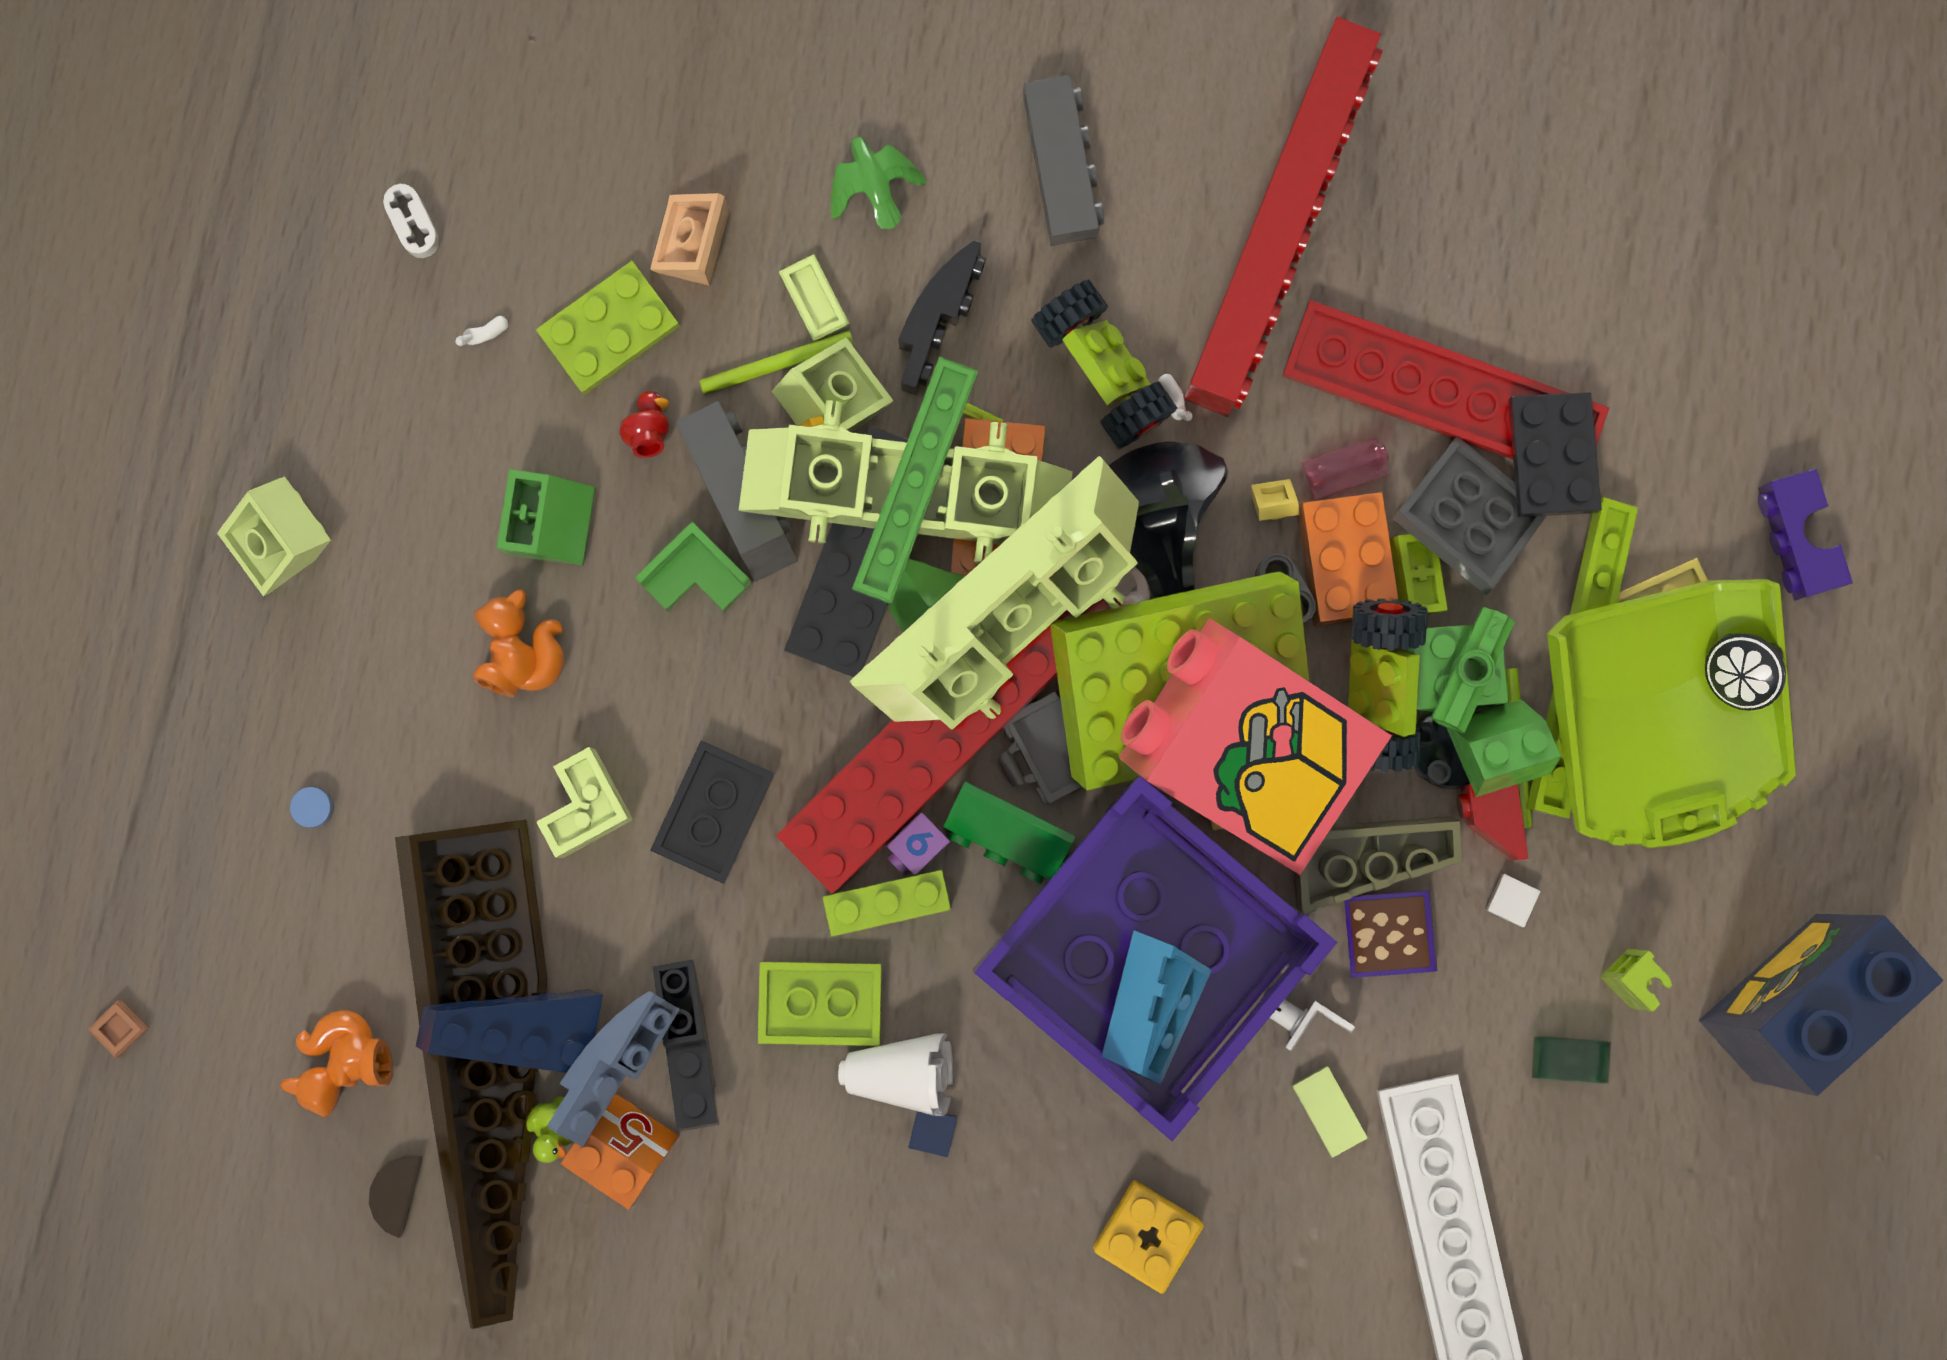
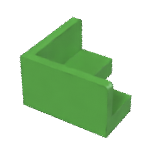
(693, 561)

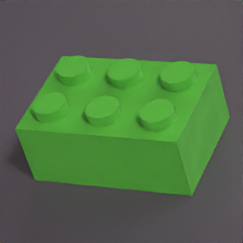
(1435, 664)

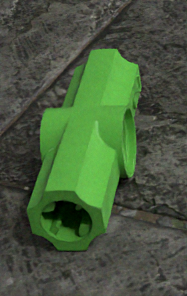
(1484, 646)

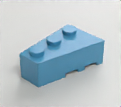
(1153, 1006)

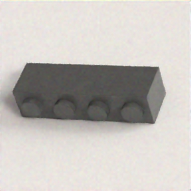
(1061, 160)

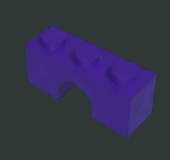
(1806, 568)

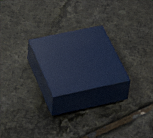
(932, 1133)

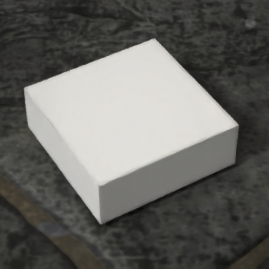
(1512, 900)

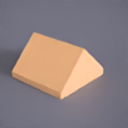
(691, 236)

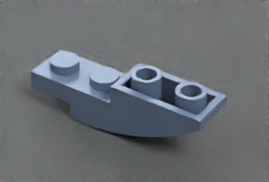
(616, 1051)

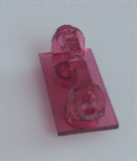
(1346, 468)

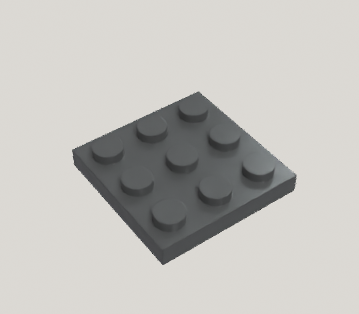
(1468, 516)

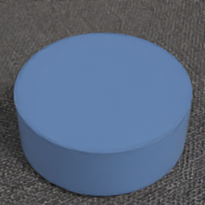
(311, 807)

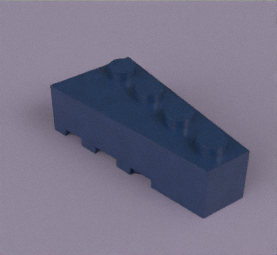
(518, 1031)

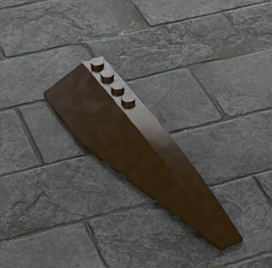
(479, 940)

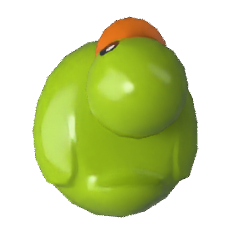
(548, 1144)

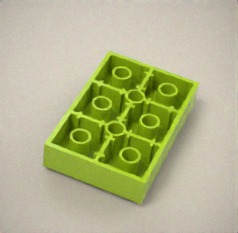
(1121, 656)

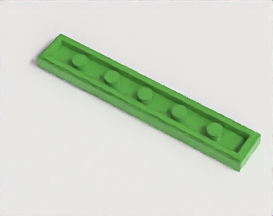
(915, 480)

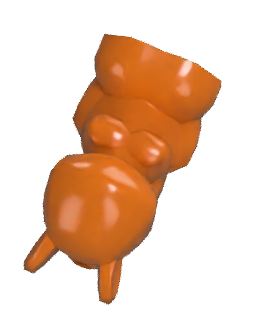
(512, 661)
(351, 1058)

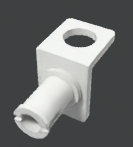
(1298, 1020)

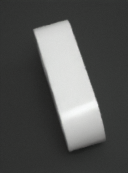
(403, 225)

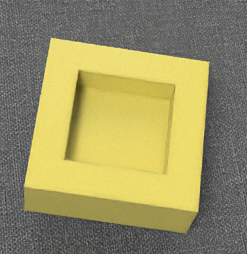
(1274, 500)

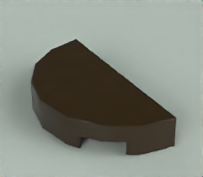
(392, 1193)

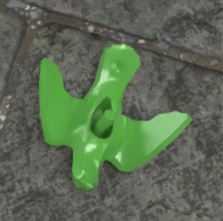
(871, 174)

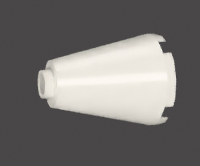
(902, 1073)

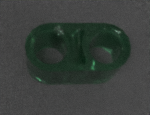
(1571, 1059)

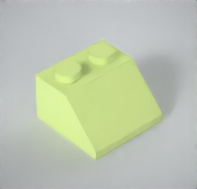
(833, 376)
(273, 535)

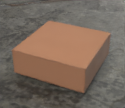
(118, 1029)

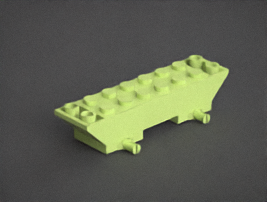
(846, 476)
(1051, 564)

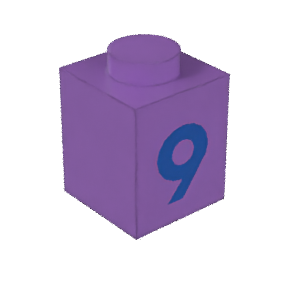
(916, 845)

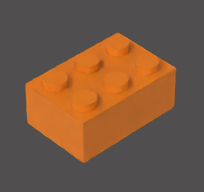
(1346, 554)

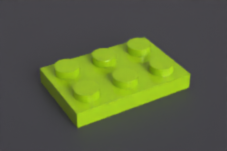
(608, 327)
(819, 1003)

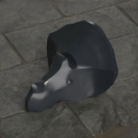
(1173, 492)

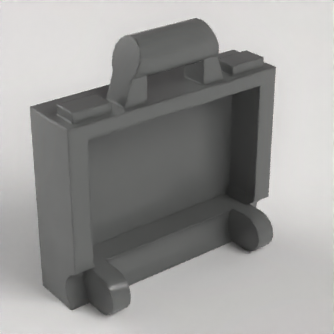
(1043, 744)

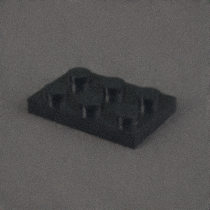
(1554, 454)
(712, 812)

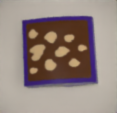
(1390, 934)

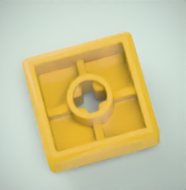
(1156, 1262)

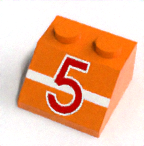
(621, 1152)

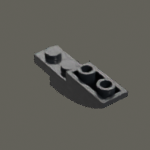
(941, 301)
(687, 1047)

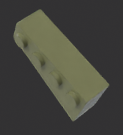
(1374, 856)

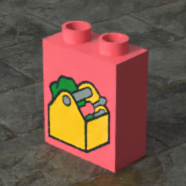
(1251, 745)

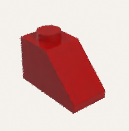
(1496, 819)

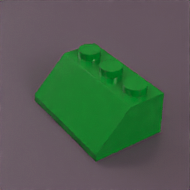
(1007, 833)

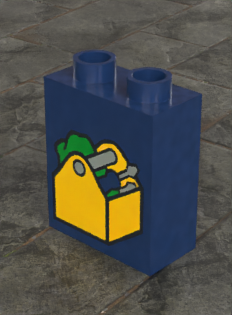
(1821, 1001)

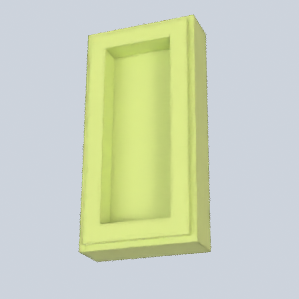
(814, 298)
(1329, 1111)

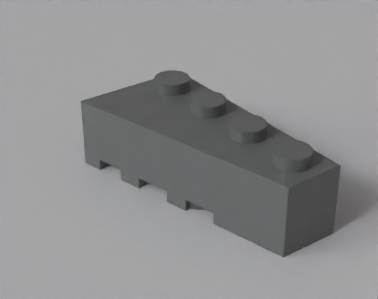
(721, 462)

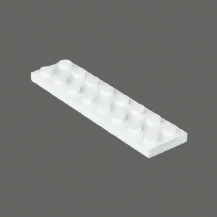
(1448, 1220)

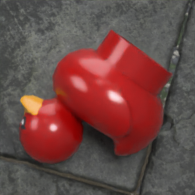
(648, 427)

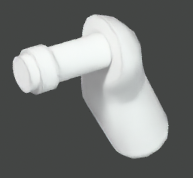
(482, 334)
(1177, 396)

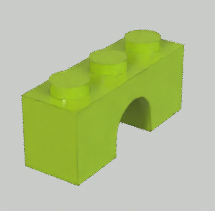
(886, 903)

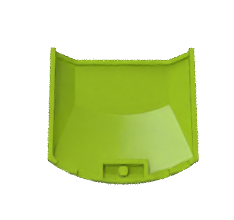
(1643, 732)

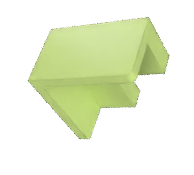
(594, 806)

